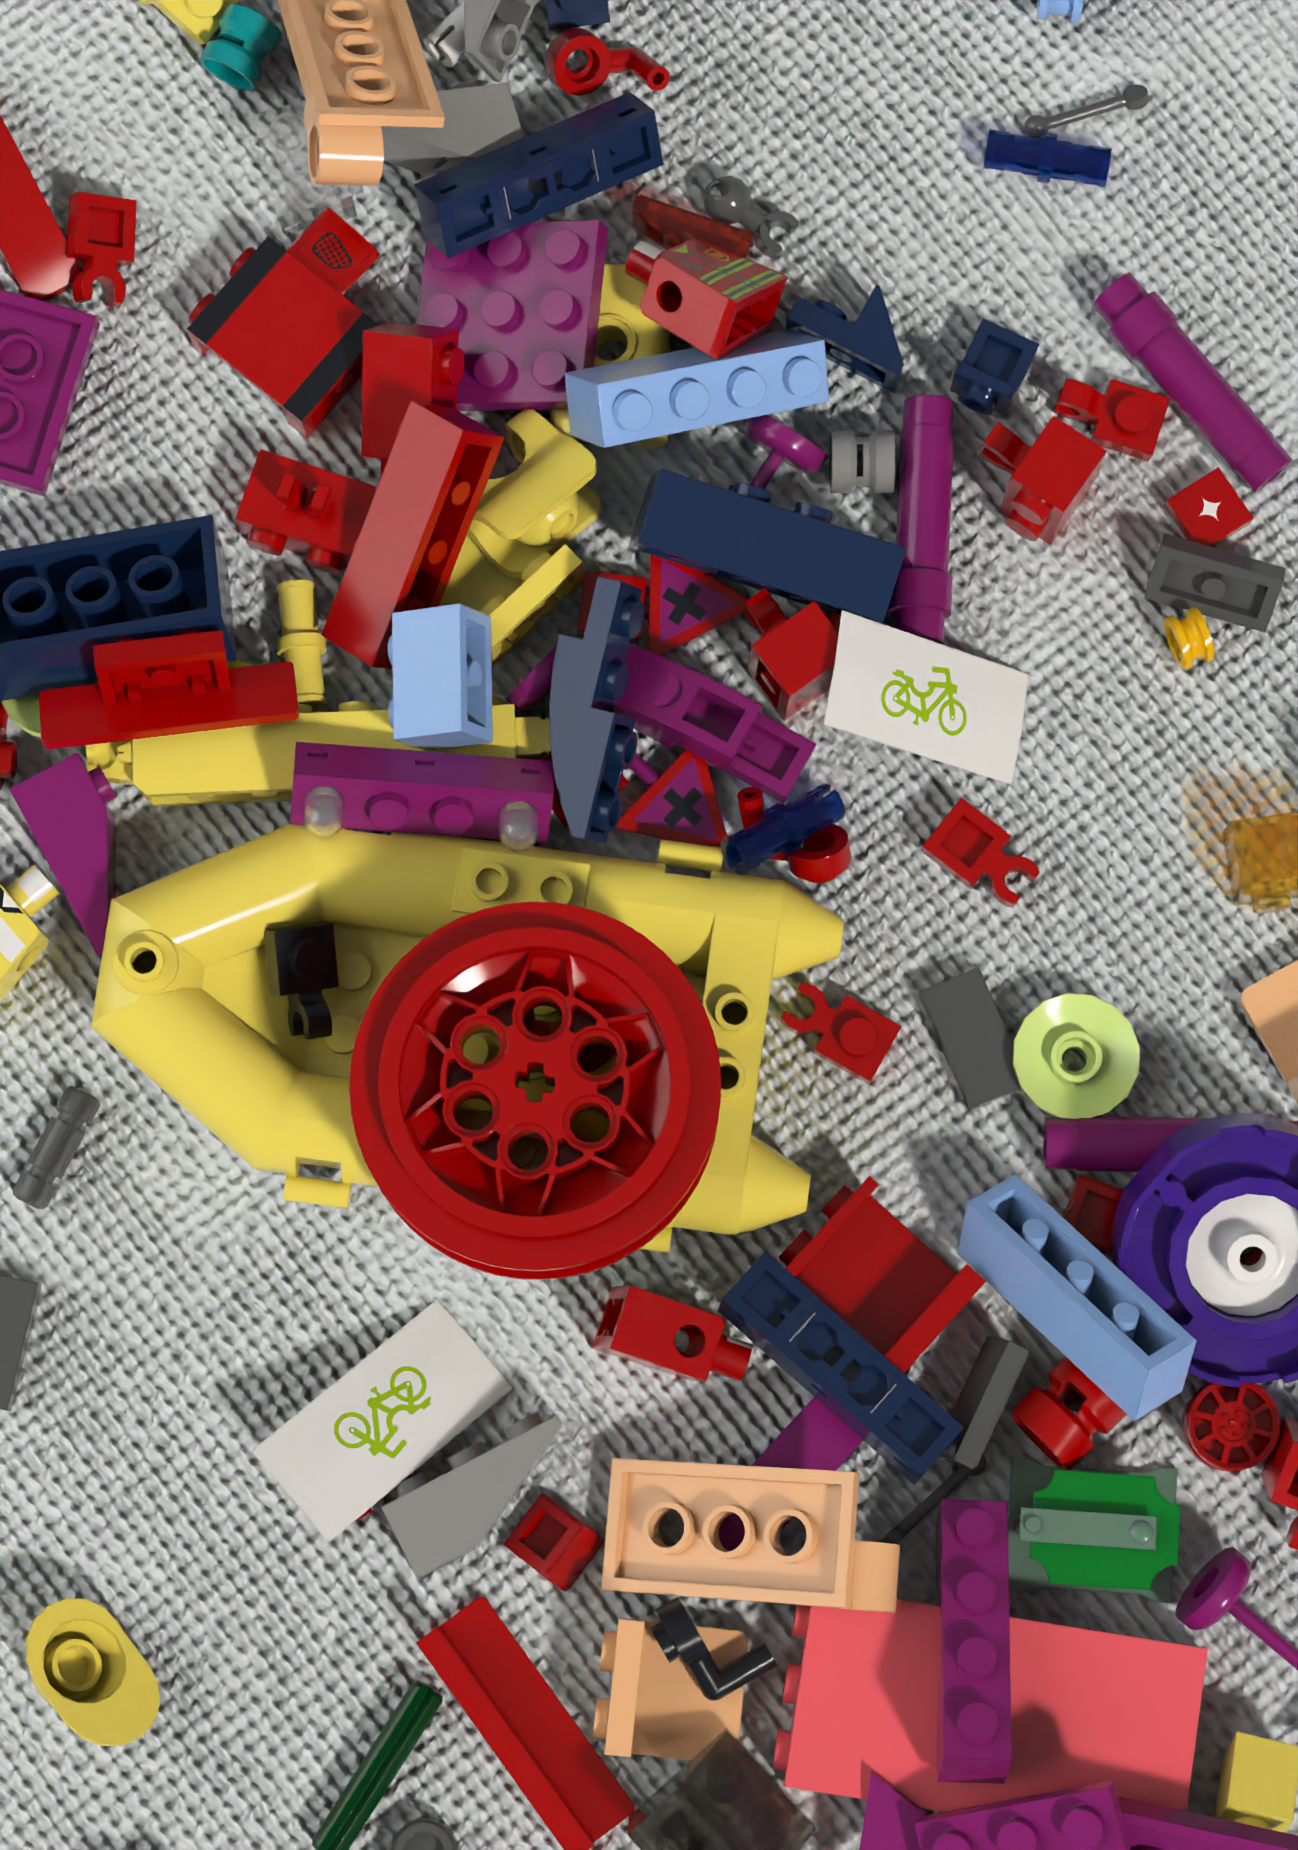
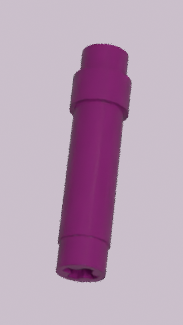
(1151, 334)
(923, 518)
(1108, 1142)

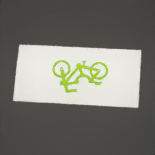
(926, 698)
(382, 1420)

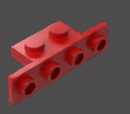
(166, 690)

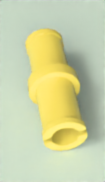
(301, 639)

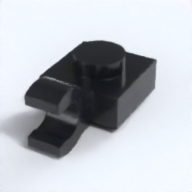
(301, 965)

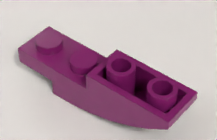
(712, 723)

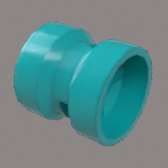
(240, 47)

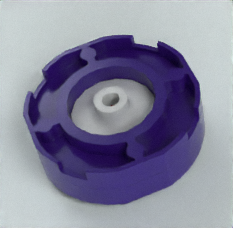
(1183, 1238)

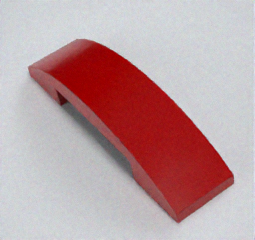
(29, 230)

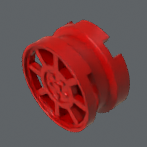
(1231, 1426)

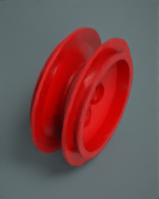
(587, 1197)

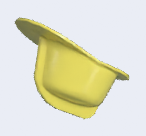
(91, 1673)

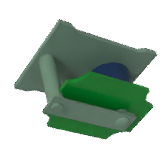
(1093, 1530)

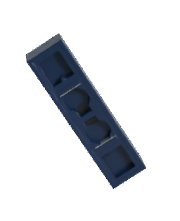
(538, 174)
(839, 1368)

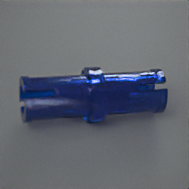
(1047, 158)
(782, 829)

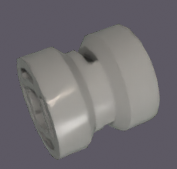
(876, 461)

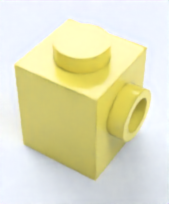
(1258, 1782)

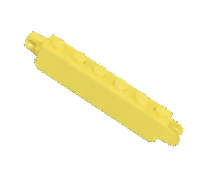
(258, 760)

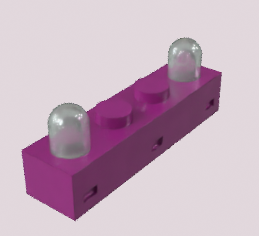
(421, 793)

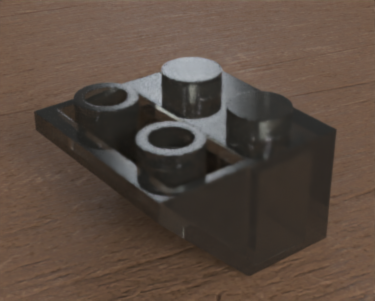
(720, 1804)

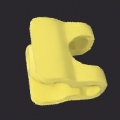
(540, 501)

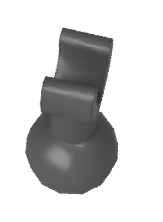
(737, 206)

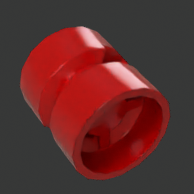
(1054, 1427)

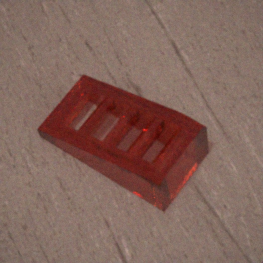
(673, 226)

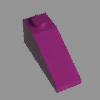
(77, 836)

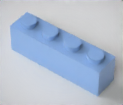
(694, 390)
(1076, 1297)

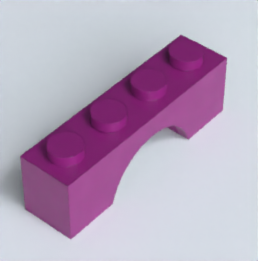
(973, 1642)

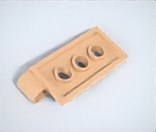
(357, 74)
(826, 1572)

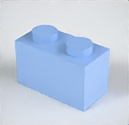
(441, 677)

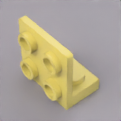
(512, 603)

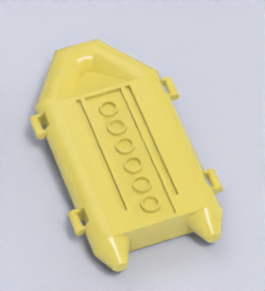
(195, 1011)

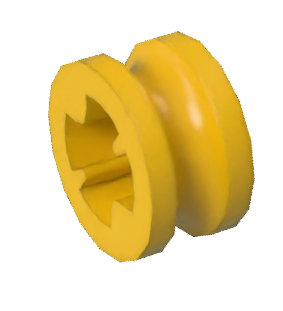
(1189, 638)

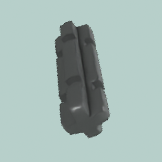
(56, 1147)

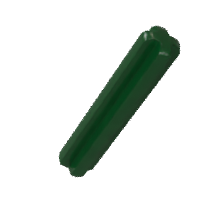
(378, 1768)

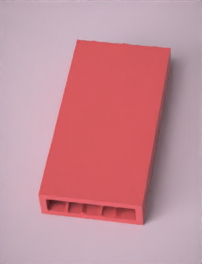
(1080, 1710)

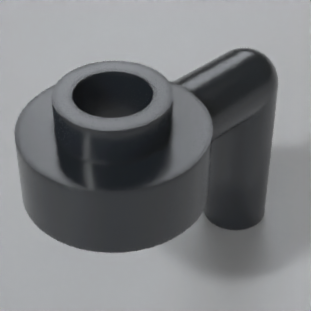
(681, 1639)

